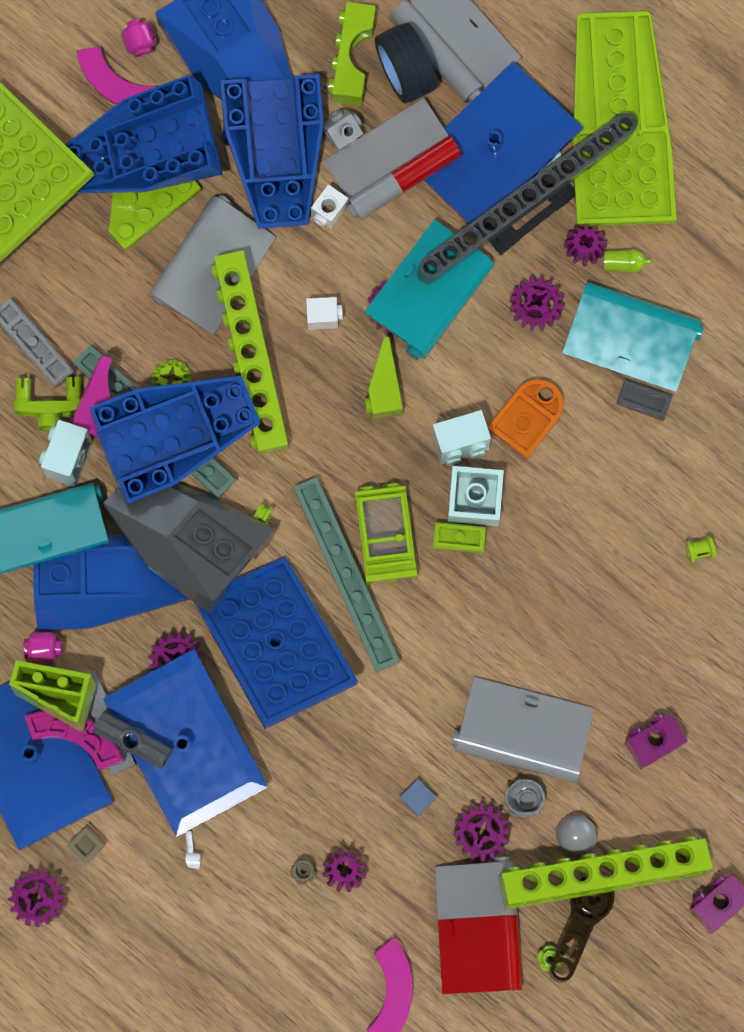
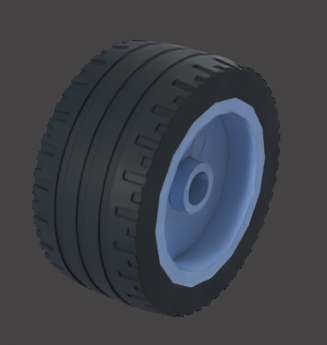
(406, 62)

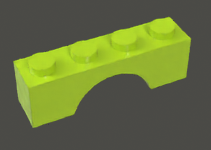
(357, 26)

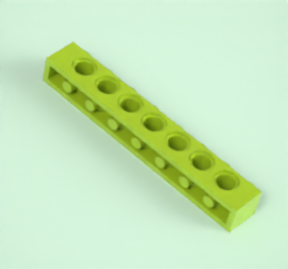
(235, 265)
(516, 896)

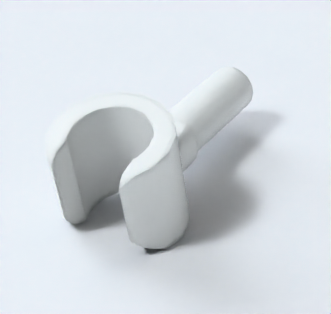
(192, 859)

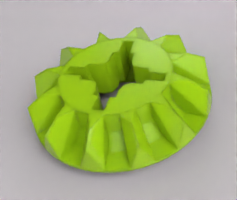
(165, 368)

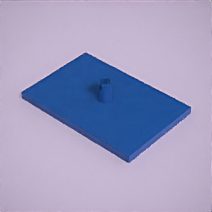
(528, 133)
(277, 644)
(214, 766)
(49, 788)

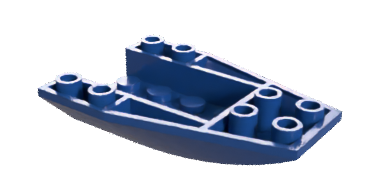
(275, 144)
(170, 431)
(97, 587)

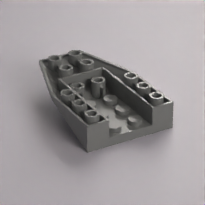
(190, 539)

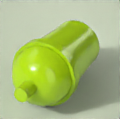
(625, 261)

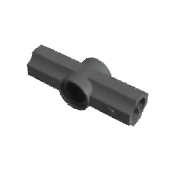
(147, 746)

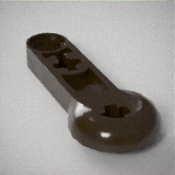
(581, 923)

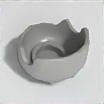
(525, 798)
(576, 835)

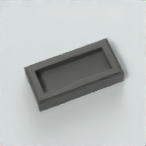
(644, 400)

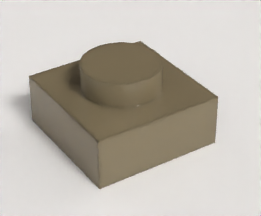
(85, 846)

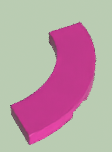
(104, 79)
(101, 750)
(398, 988)

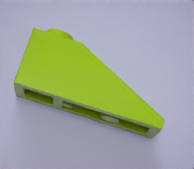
(384, 392)

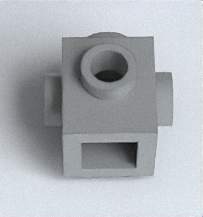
(342, 128)

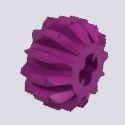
(587, 237)
(336, 873)

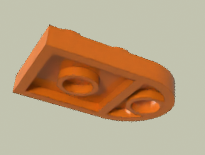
(527, 418)

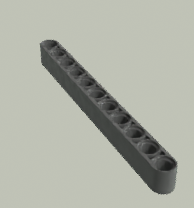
(535, 189)

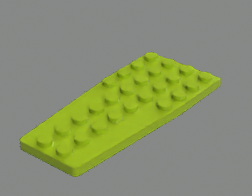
(615, 76)

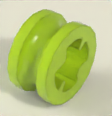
(263, 514)

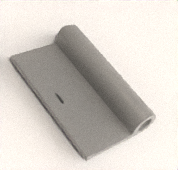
(460, 49)
(188, 278)
(524, 730)

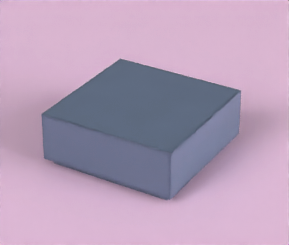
(418, 797)

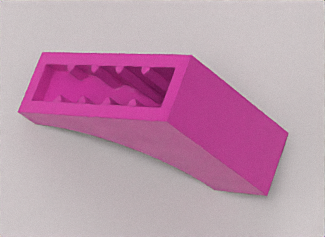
(94, 393)

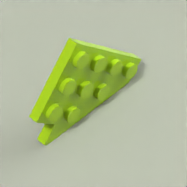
(141, 212)

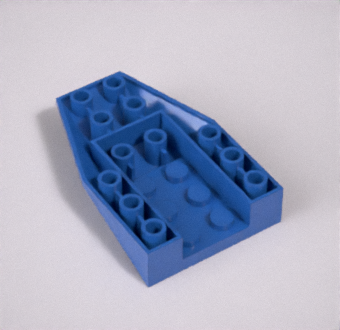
(225, 40)
(150, 141)

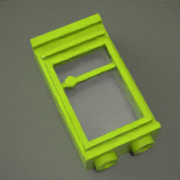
(385, 533)

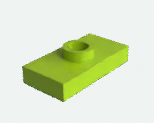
(459, 537)

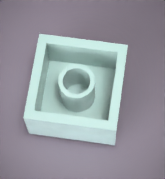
(461, 438)
(65, 453)
(475, 496)

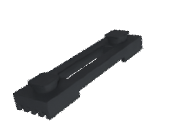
(510, 237)

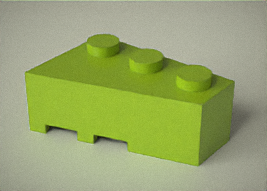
(55, 691)

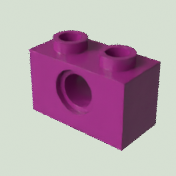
(670, 735)
(708, 914)

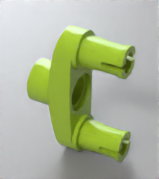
(46, 411)

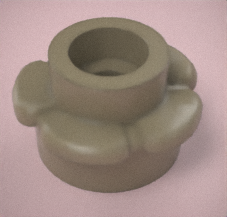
(301, 864)

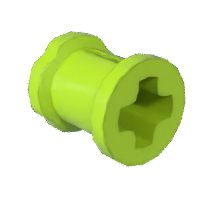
(700, 549)

